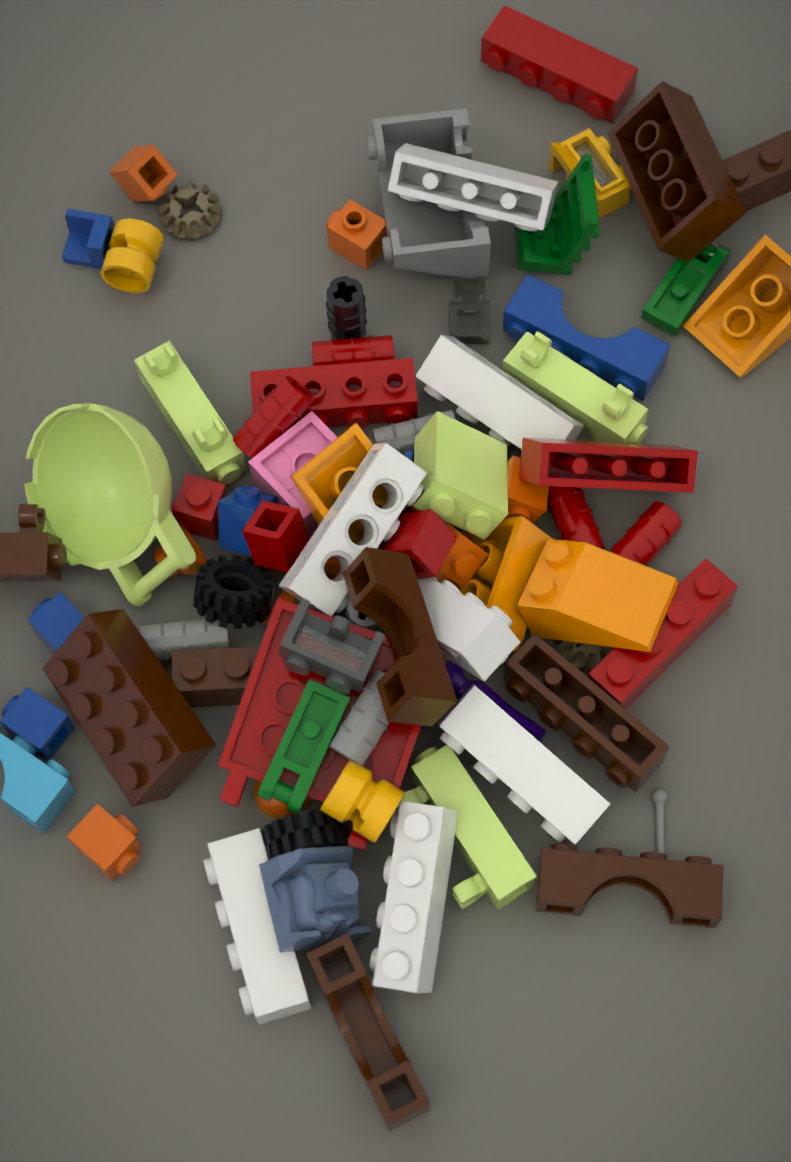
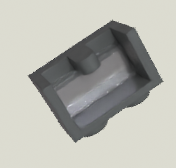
(329, 650)

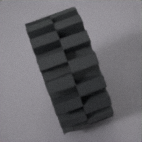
(233, 592)
(303, 831)

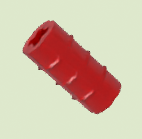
(352, 350)
(273, 416)
(573, 516)
(648, 534)

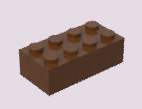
(676, 172)
(128, 706)

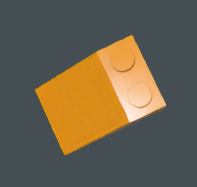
(748, 310)
(329, 472)
(595, 597)

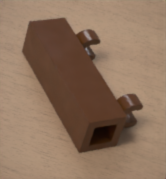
(31, 553)

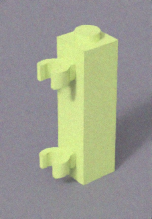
(605, 411)
(190, 414)
(479, 834)

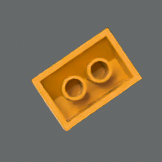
(505, 573)

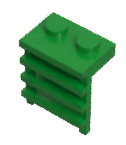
(569, 229)

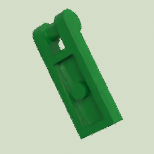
(683, 289)
(304, 744)

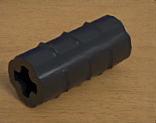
(346, 308)

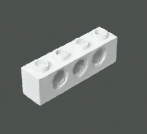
(403, 486)

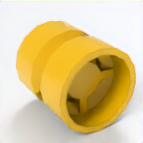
(132, 255)
(362, 801)

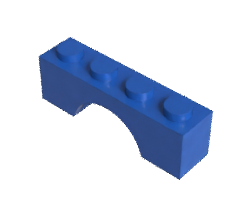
(627, 359)

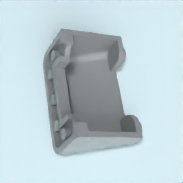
(420, 232)

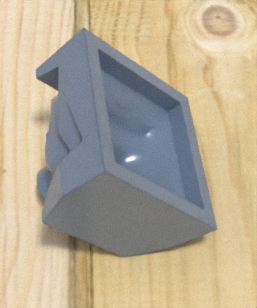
(313, 897)

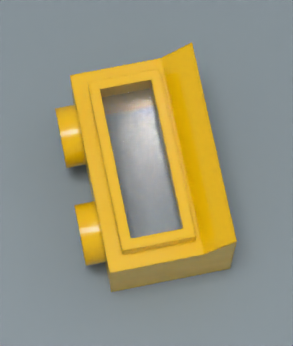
(610, 180)

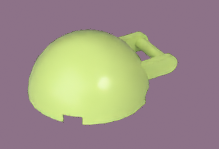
(107, 494)

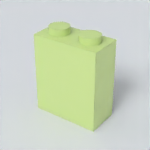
(464, 475)

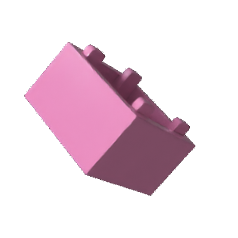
(284, 456)

